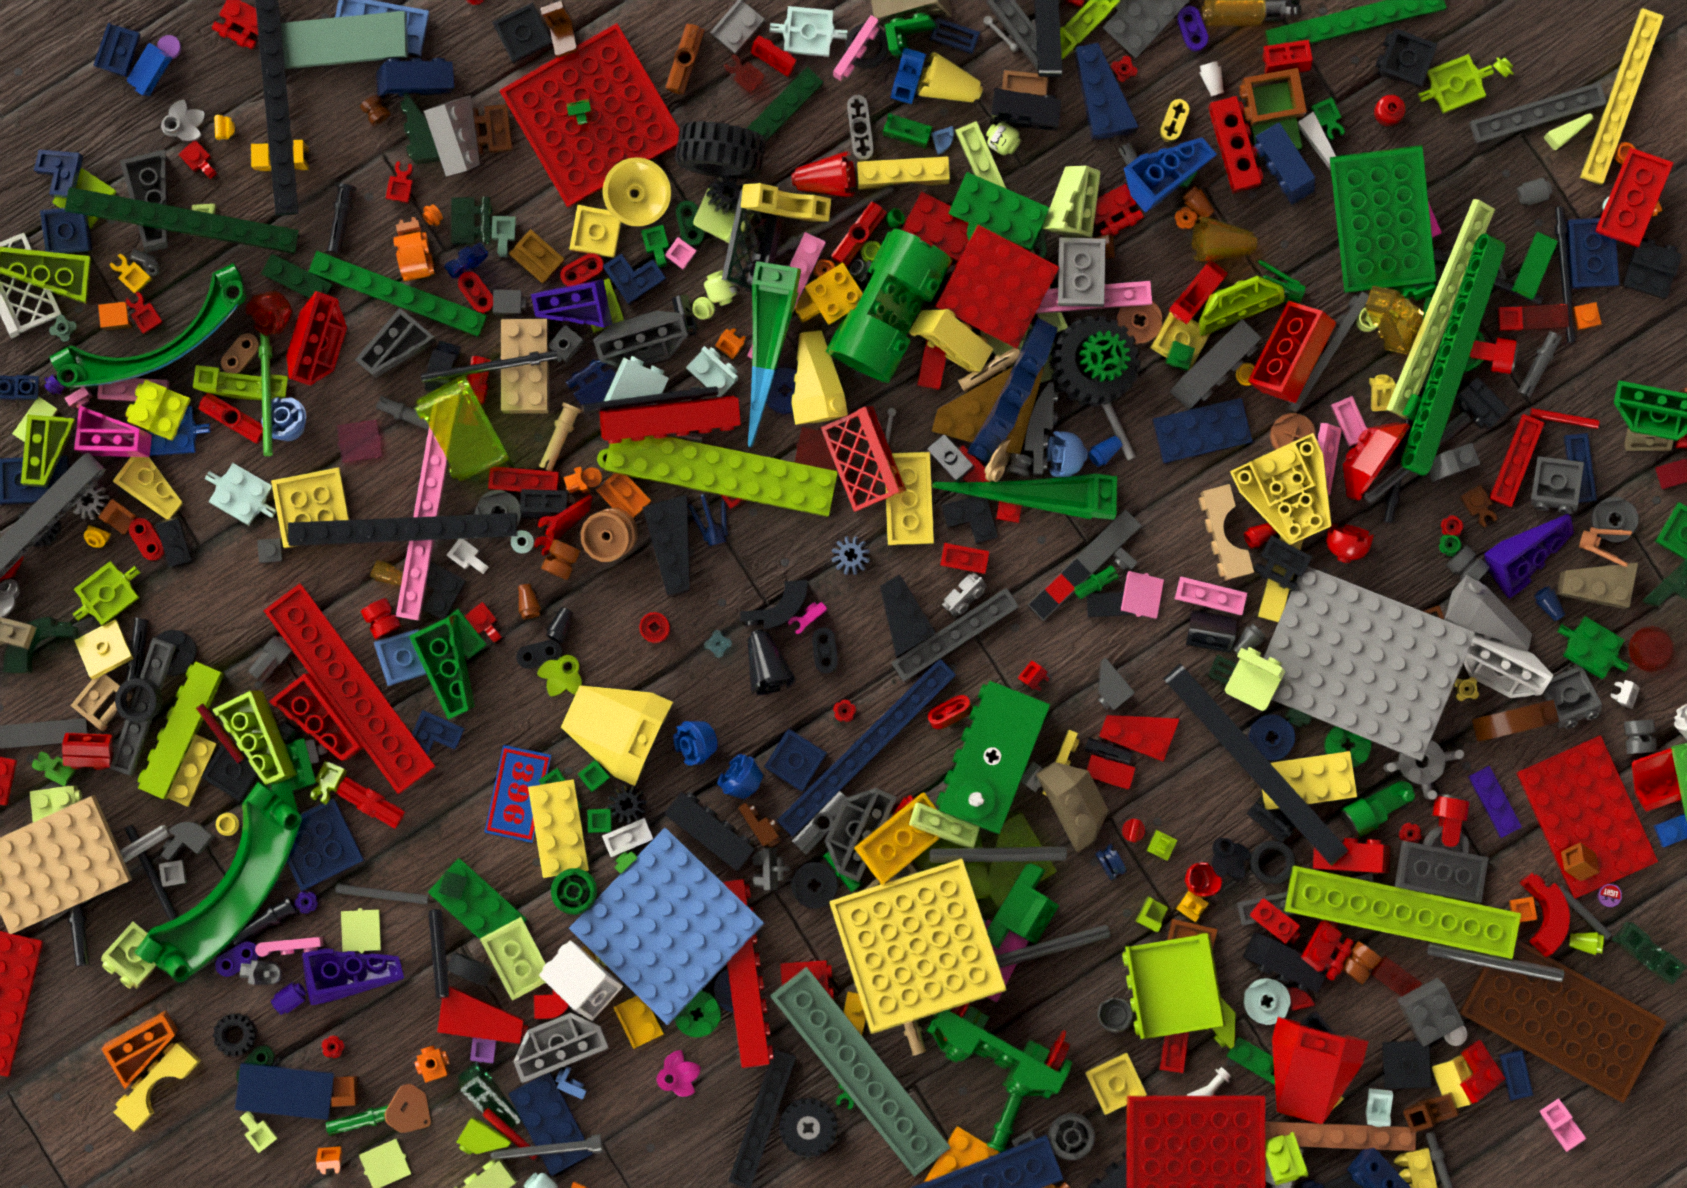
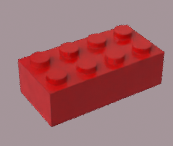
(1292, 351)

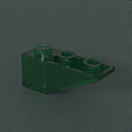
(422, 146)

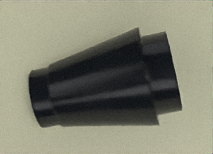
(560, 625)

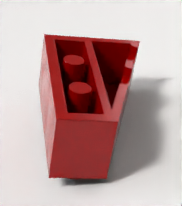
(1361, 857)

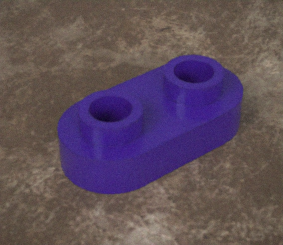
(1192, 29)
(236, 958)

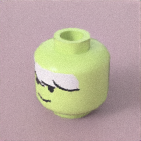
(1003, 138)
(718, 289)

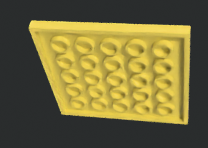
(917, 946)

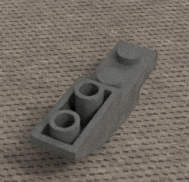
(1041, 420)

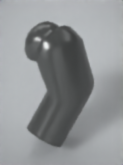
(147, 261)

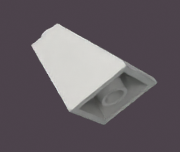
(580, 980)

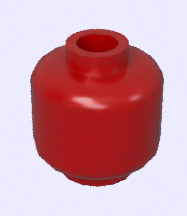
(1386, 116)

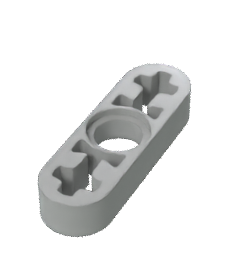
(852, 113)

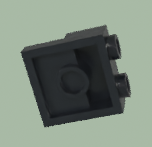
(1405, 57)
(1652, 268)

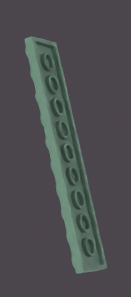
(860, 1071)

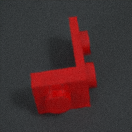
(1276, 922)

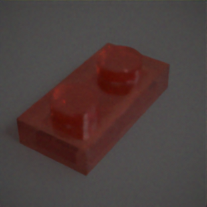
(1545, 316)
(1395, 977)

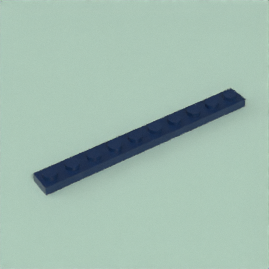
(866, 747)

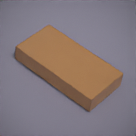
(1025, 82)

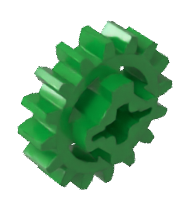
(1097, 351)

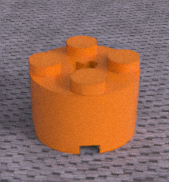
(413, 256)

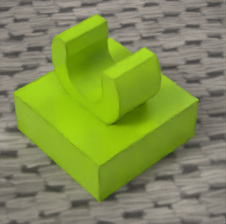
(1161, 845)

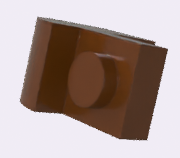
(1430, 1111)

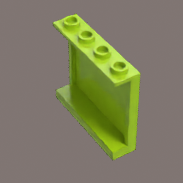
(1174, 986)

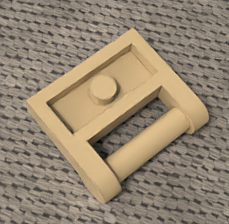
(94, 697)

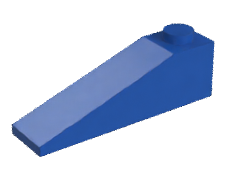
(1158, 174)

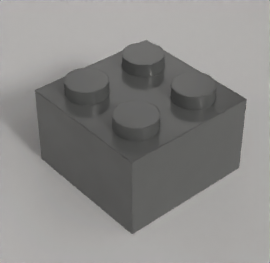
(1430, 1012)

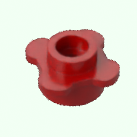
(1123, 75)

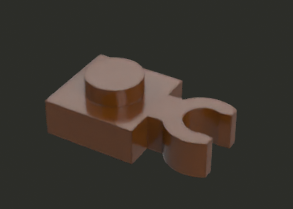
(1477, 502)

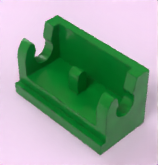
(907, 131)

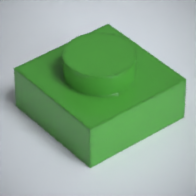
(625, 861)

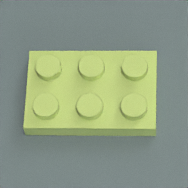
(515, 958)

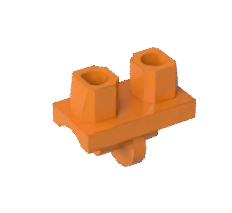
(583, 479)

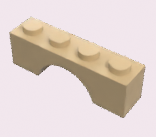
(1233, 561)

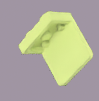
(716, 222)
(1255, 679)

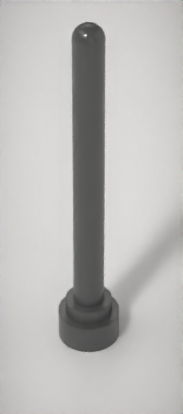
(593, 1144)

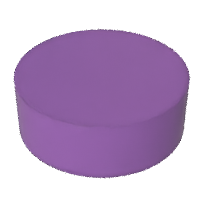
(170, 45)

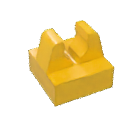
(1192, 906)

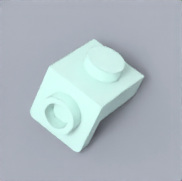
(1379, 1107)

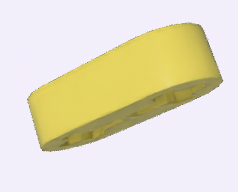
(1179, 123)

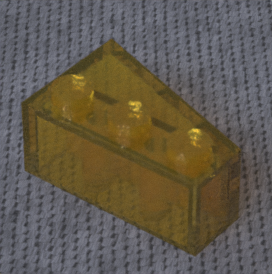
(1395, 318)

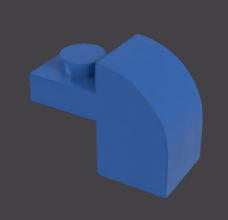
(908, 76)

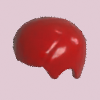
(1202, 880)

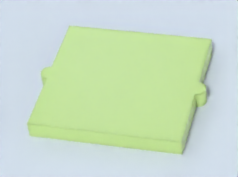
(361, 930)
(385, 1164)

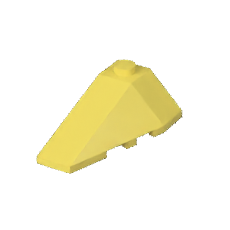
(817, 386)

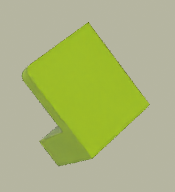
(1151, 914)

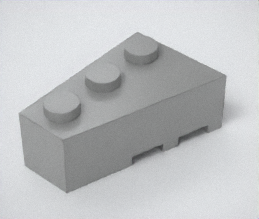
(454, 135)

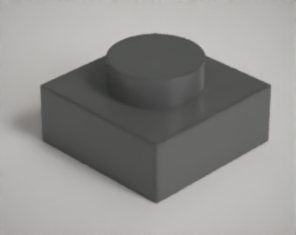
(270, 550)
(1124, 560)

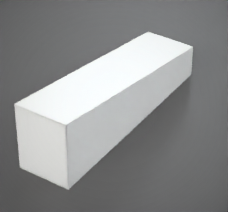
(1314, 134)

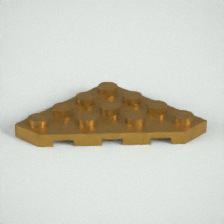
(967, 413)

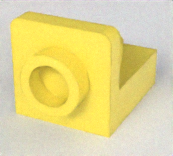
(1381, 392)

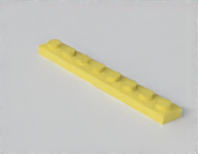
(1621, 96)

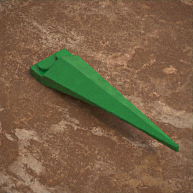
(1074, 495)

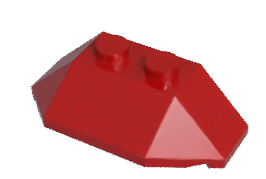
(316, 339)
(1369, 456)

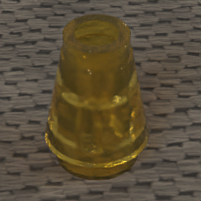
(386, 573)

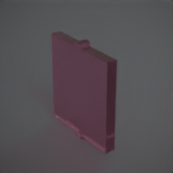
(359, 441)

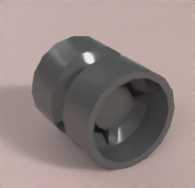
(1466, 564)
(1641, 728)

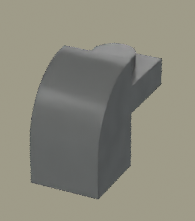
(1453, 461)
(190, 834)

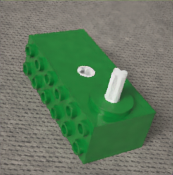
(1002, 724)

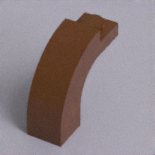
(1515, 720)

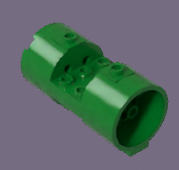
(903, 278)

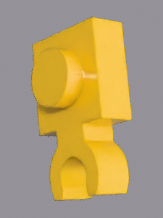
(132, 276)

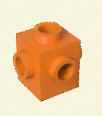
(426, 1069)

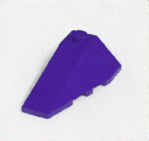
(1520, 556)

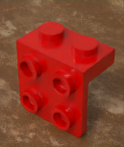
(1656, 780)

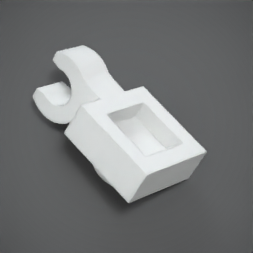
(465, 555)

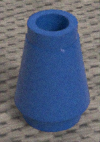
(1104, 451)

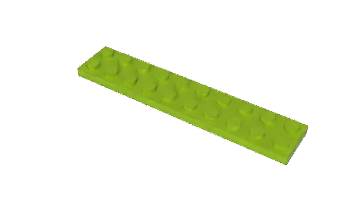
(725, 472)
(1402, 912)

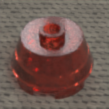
(270, 312)
(1651, 649)

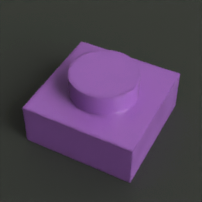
(483, 1050)

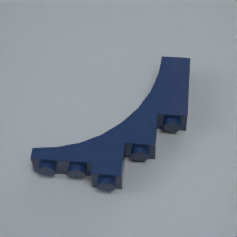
(1015, 391)

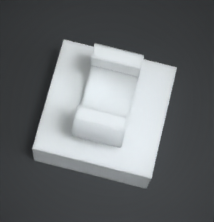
(1628, 693)

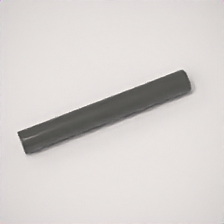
(1585, 914)

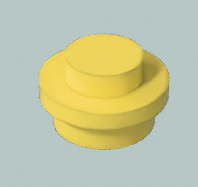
(227, 824)

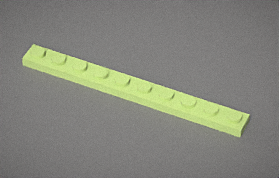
(985, 167)
(1440, 308)

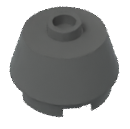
(1071, 1136)

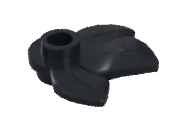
(1231, 860)

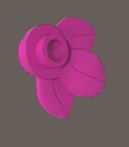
(681, 1072)

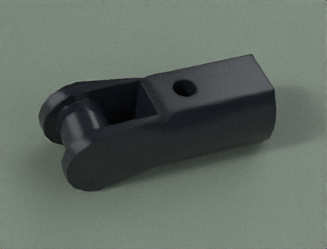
(682, 305)

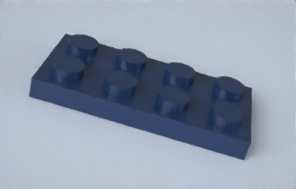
(1202, 430)
(548, 1120)

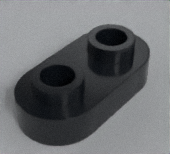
(825, 650)
(538, 653)

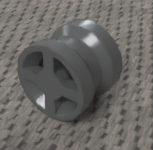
(1019, 465)

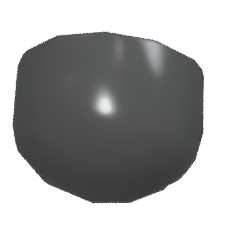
(1115, 1015)

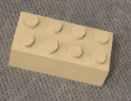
(525, 386)

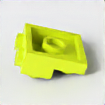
(157, 409)

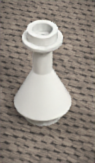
(1209, 1090)

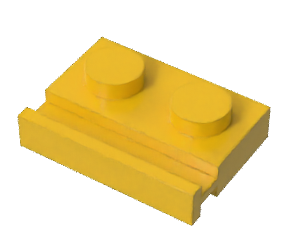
(638, 1021)

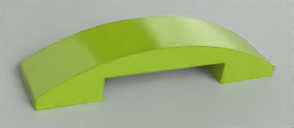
(1084, 23)
(236, 385)

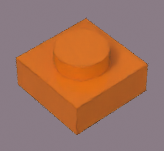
(1586, 316)
(1525, 907)

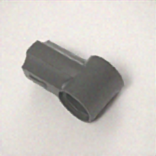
(273, 655)

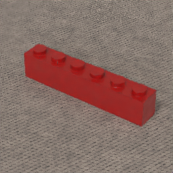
(669, 418)

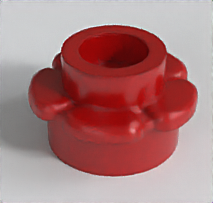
(1451, 520)
(844, 704)
(1408, 827)
(326, 1045)

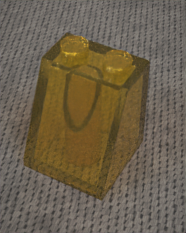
(1233, 12)

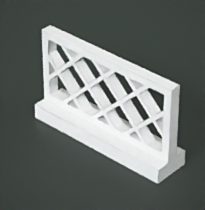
(6, 311)

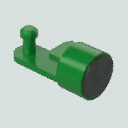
(1365, 815)

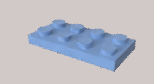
(416, 18)

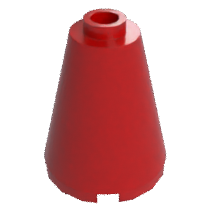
(827, 176)

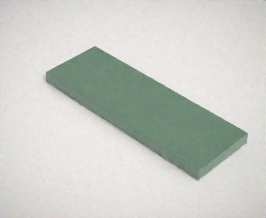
(345, 39)

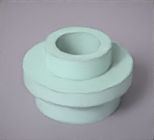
(529, 542)

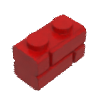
(87, 750)

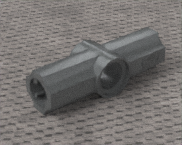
(811, 833)

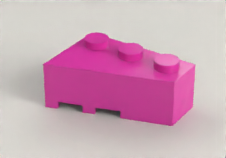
(109, 437)

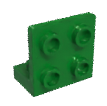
(901, 27)

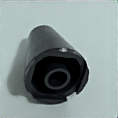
(767, 665)

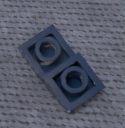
(19, 387)

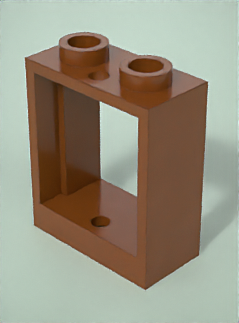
(1296, 94)

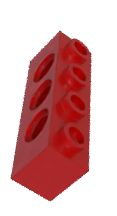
(1238, 179)

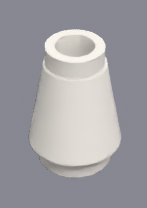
(1212, 77)

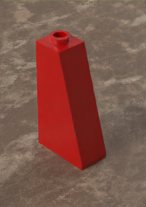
(476, 1018)

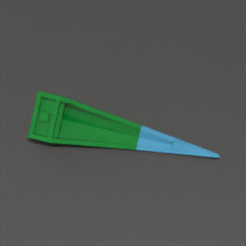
(773, 304)

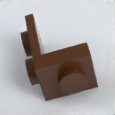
(561, 28)

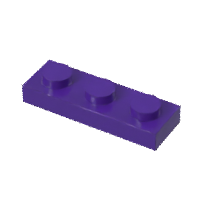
(1494, 801)

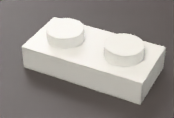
(627, 837)

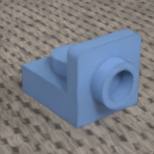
(573, 1087)

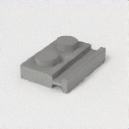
(737, 26)

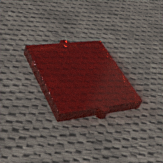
(813, 449)

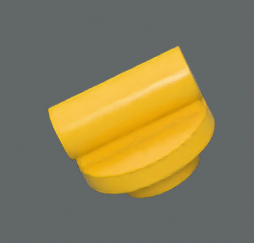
(223, 127)
(96, 537)

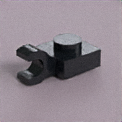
(1277, 9)

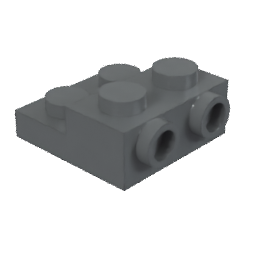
(1557, 484)
(1573, 697)

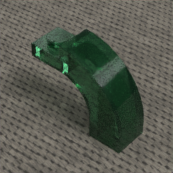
(20, 659)

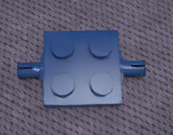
(184, 439)

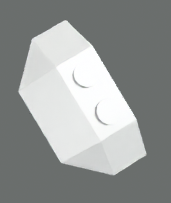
(1506, 668)

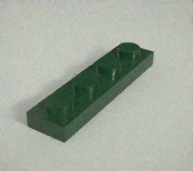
(786, 104)

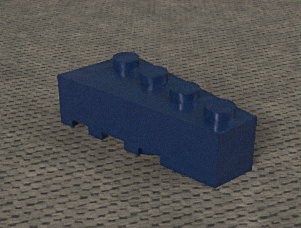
(1103, 99)

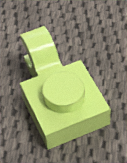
(260, 1134)

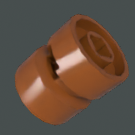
(560, 559)
(1361, 961)

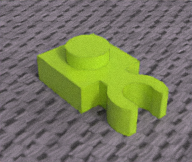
(328, 779)

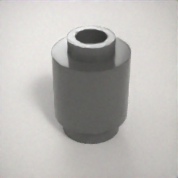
(1534, 191)

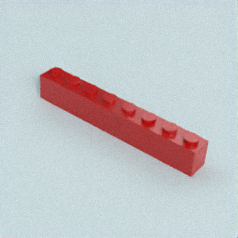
(746, 996)

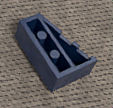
(415, 77)
(1285, 163)

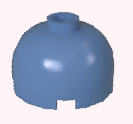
(1066, 454)

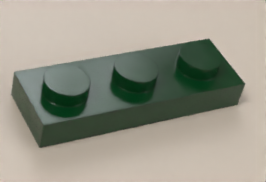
(294, 277)

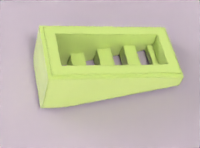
(1562, 134)

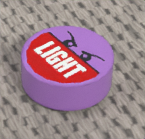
(1609, 895)

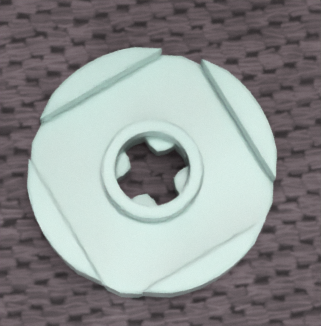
(1254, 995)

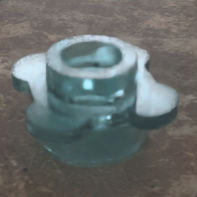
(717, 637)

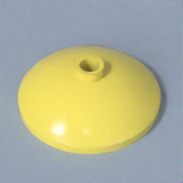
(650, 184)

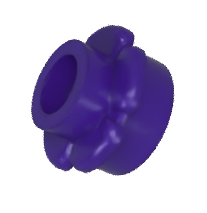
(53, 385)
(312, 902)

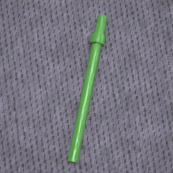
(265, 354)

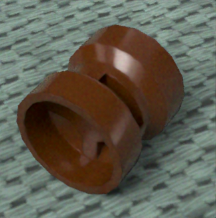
(375, 110)

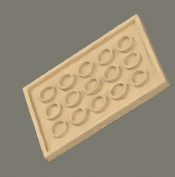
(57, 864)

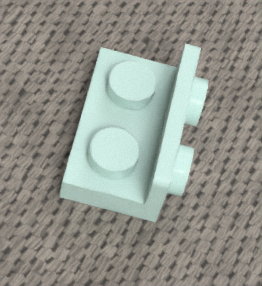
(712, 371)

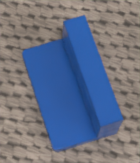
(149, 69)

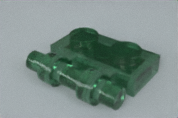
(463, 220)

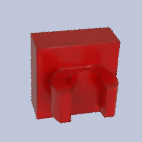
(1033, 675)

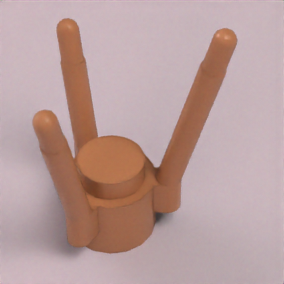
(1591, 541)

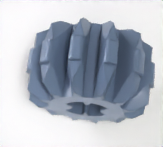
(857, 552)

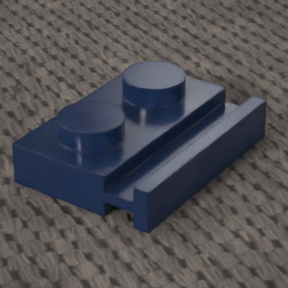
(117, 49)

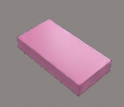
(1349, 419)

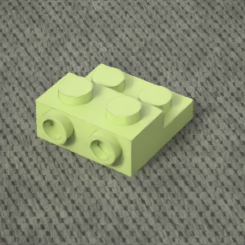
(52, 800)
(123, 960)

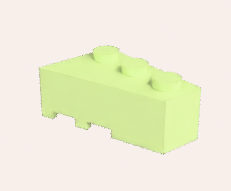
(1074, 203)
(495, 1176)

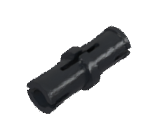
(1108, 751)

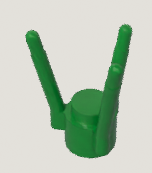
(1292, 289)

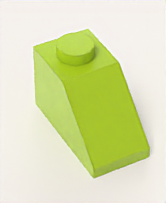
(480, 1138)

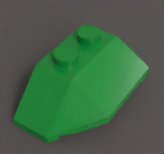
(1652, 410)

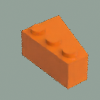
(137, 1047)

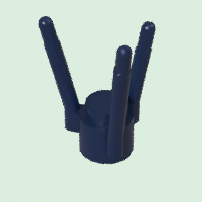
(714, 533)

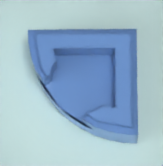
(942, 139)

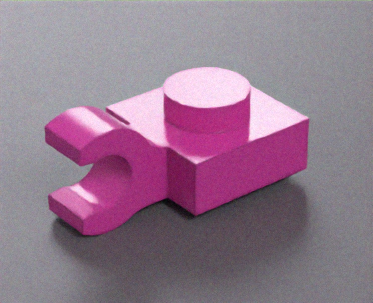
(812, 613)

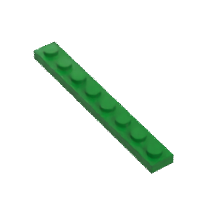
(1353, 20)
(397, 294)

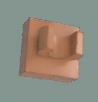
(409, 227)

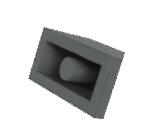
(1112, 687)

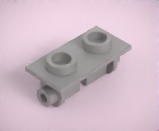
(972, 588)

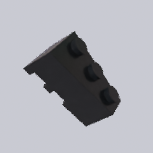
(1025, 110)
(1285, 962)

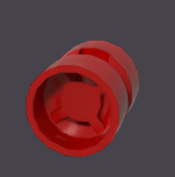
(380, 618)
(654, 628)

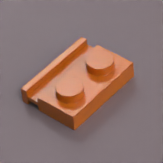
(623, 493)

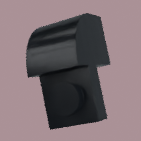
(442, 358)

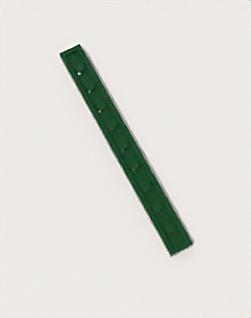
(181, 220)

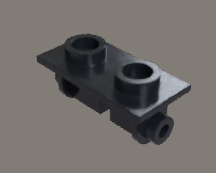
(1271, 820)

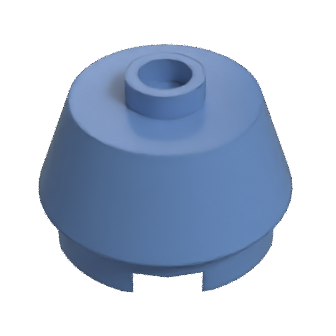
(287, 419)

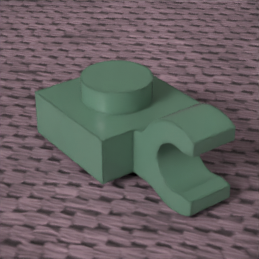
(503, 230)

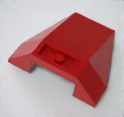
(1312, 1068)

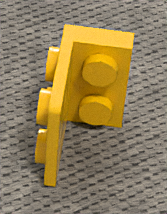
(834, 293)

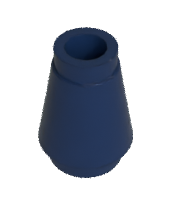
(1549, 602)

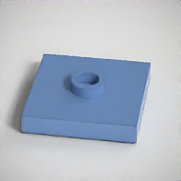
(399, 658)

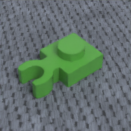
(54, 768)

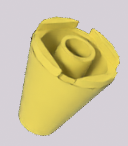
(947, 81)

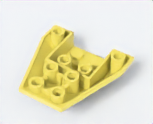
(1289, 488)
(616, 727)

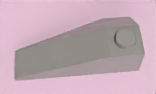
(1481, 611)

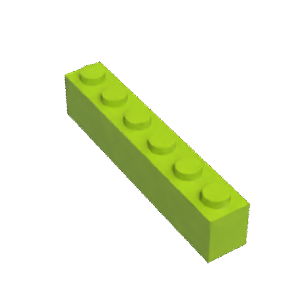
(180, 730)

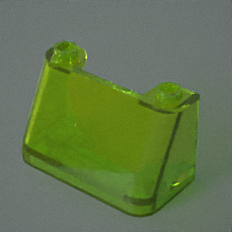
(461, 429)

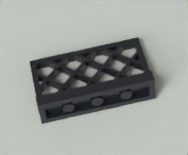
(764, 245)

